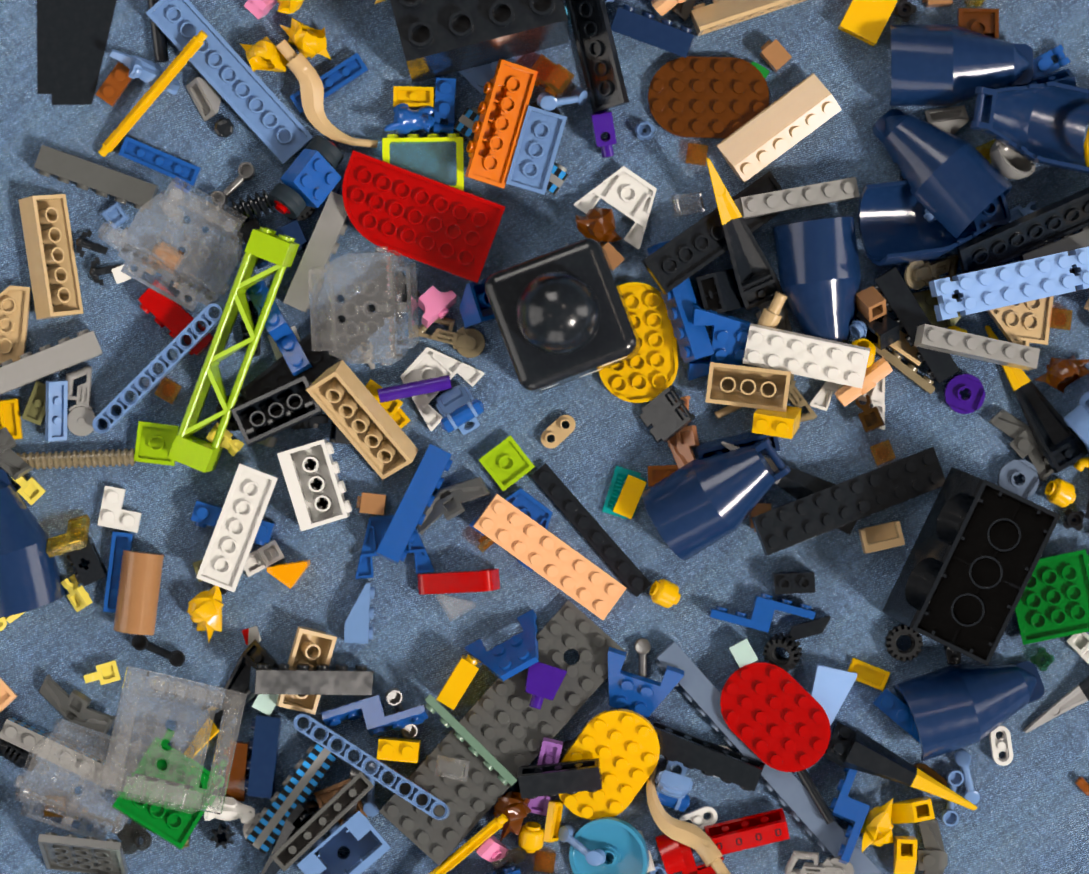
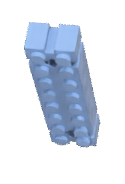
(1011, 284)

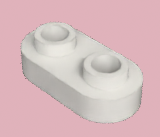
(1001, 744)
(696, 816)

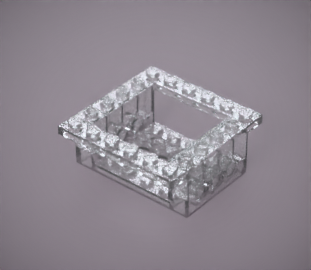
(140, 727)

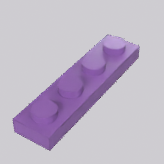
(549, 754)

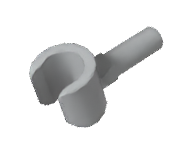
(269, 442)

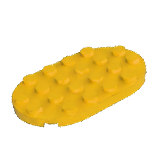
(657, 360)
(627, 757)

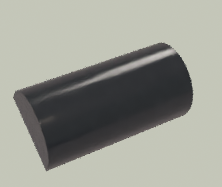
(275, 411)

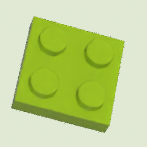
(155, 442)
(506, 463)

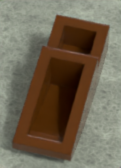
(238, 772)

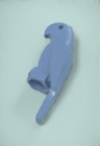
(144, 70)

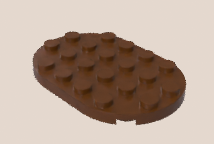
(706, 96)

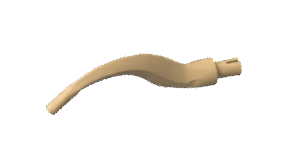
(313, 96)
(770, 318)
(684, 832)

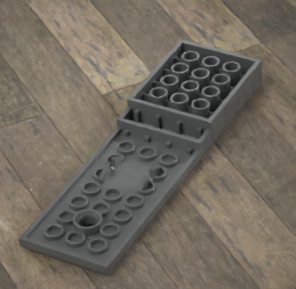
(507, 730)

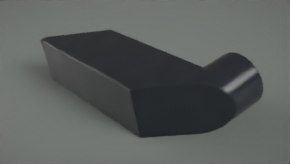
(809, 628)

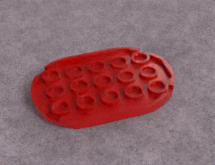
(775, 717)

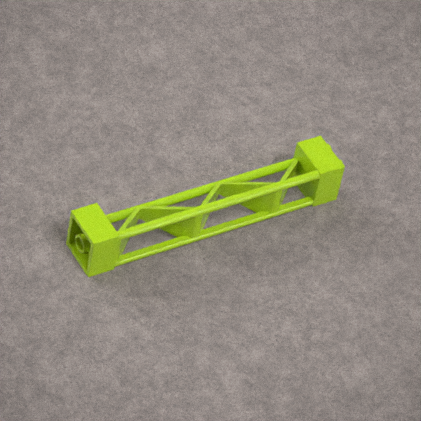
(272, 248)

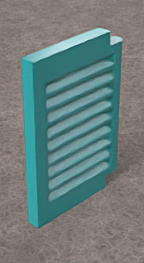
(617, 482)

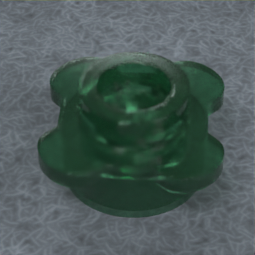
(1048, 659)

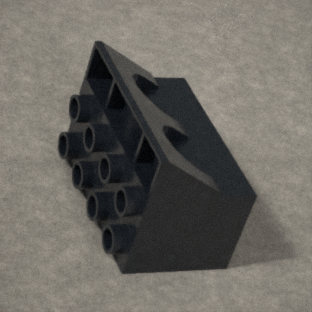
(466, 34)
(970, 565)

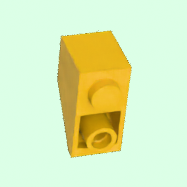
(912, 810)
(904, 855)

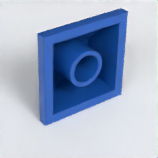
(475, 304)

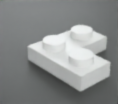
(113, 515)

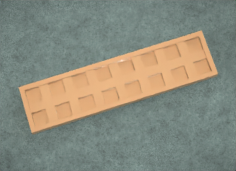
(549, 556)

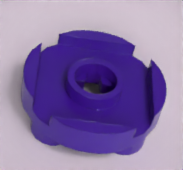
(975, 389)

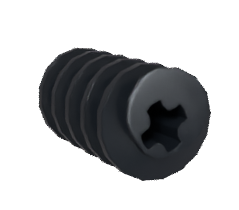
(254, 206)

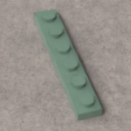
(476, 747)

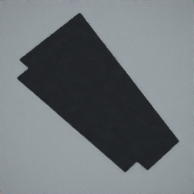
(71, 47)

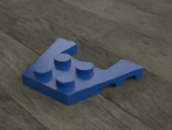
(727, 340)
(530, 507)
(374, 534)
(512, 655)
(634, 691)

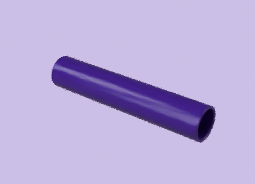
(414, 388)

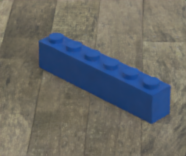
(679, 302)
(413, 504)

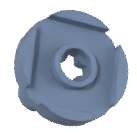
(1028, 473)

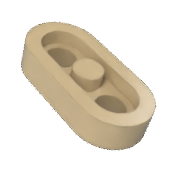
(558, 431)

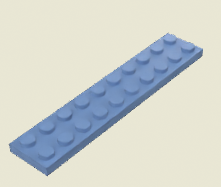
(232, 78)

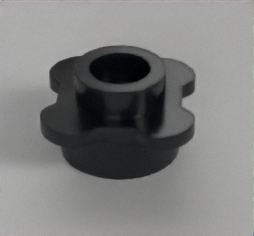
(909, 10)
(1078, 524)

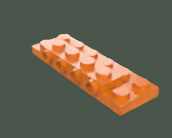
(499, 123)

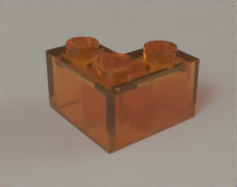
(552, 77)

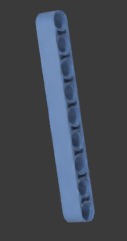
(150, 370)
(364, 759)

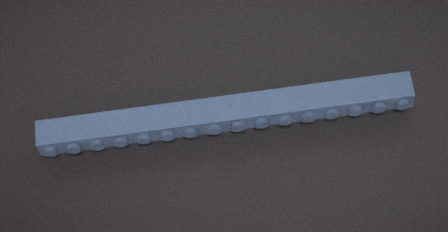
(788, 787)

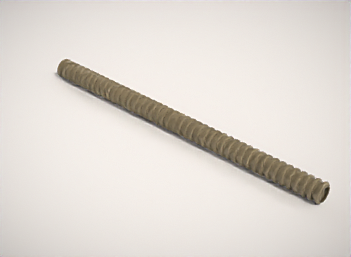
(79, 458)

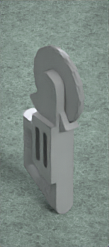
(81, 415)
(830, 866)

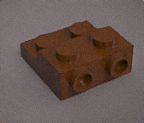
(979, 20)

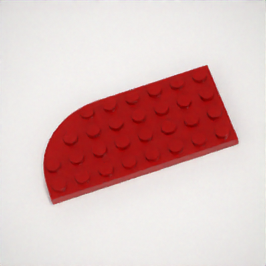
(420, 216)

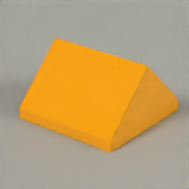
(289, 572)

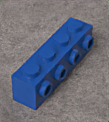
(208, 514)

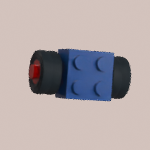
(308, 178)

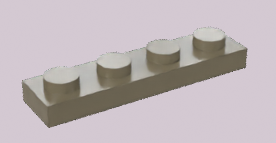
(908, 370)

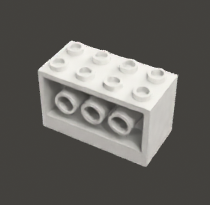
(300, 485)

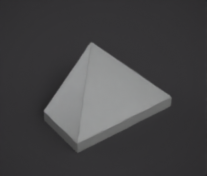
(204, 97)
(948, 119)

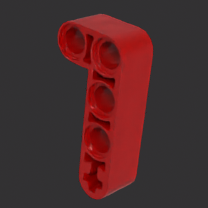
(458, 582)

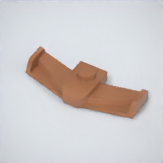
(683, 441)

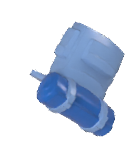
(457, 408)
(673, 787)

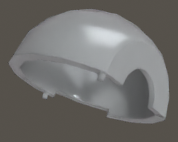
(1009, 162)

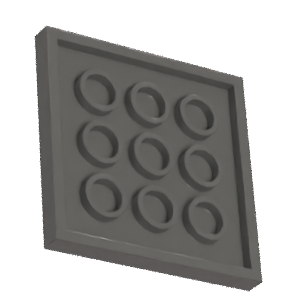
(82, 854)

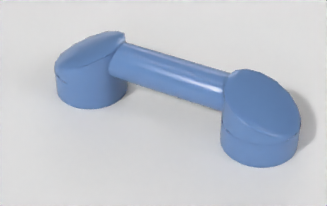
(549, 102)
(963, 759)
(371, 807)
(949, 816)
(594, 857)

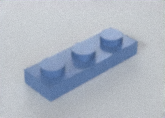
(56, 410)

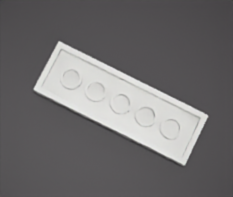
(806, 355)
(237, 527)

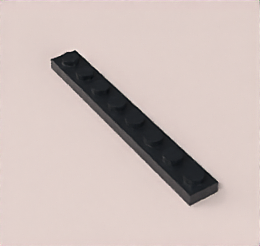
(591, 530)

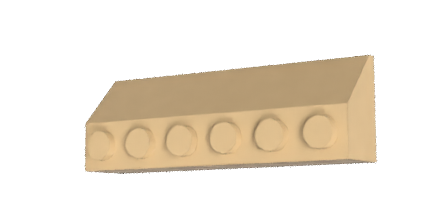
(730, 12)
(778, 127)
(50, 256)
(362, 420)

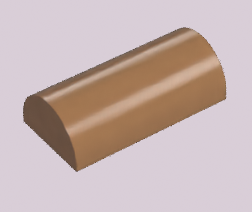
(138, 592)

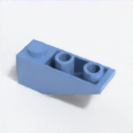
(357, 624)

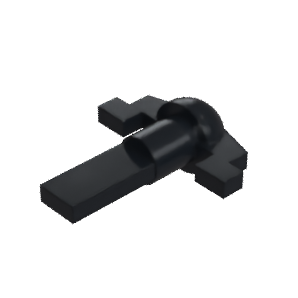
(81, 242)
(95, 272)

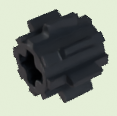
(228, 835)

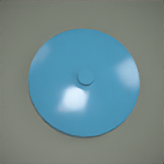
(619, 840)

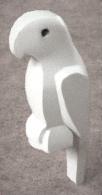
(233, 810)

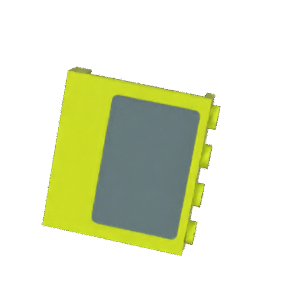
(428, 156)

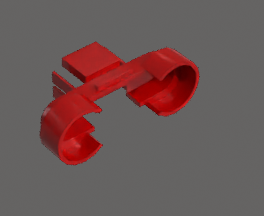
(679, 857)

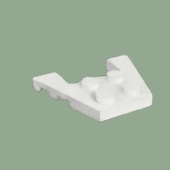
(626, 194)
(431, 365)
(877, 395)

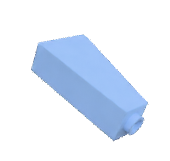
(831, 688)

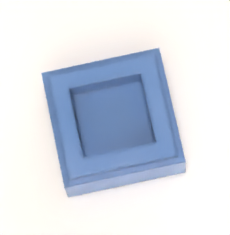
(115, 214)

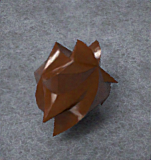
(598, 225)
(1064, 372)
(514, 809)

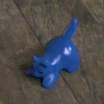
(411, 120)

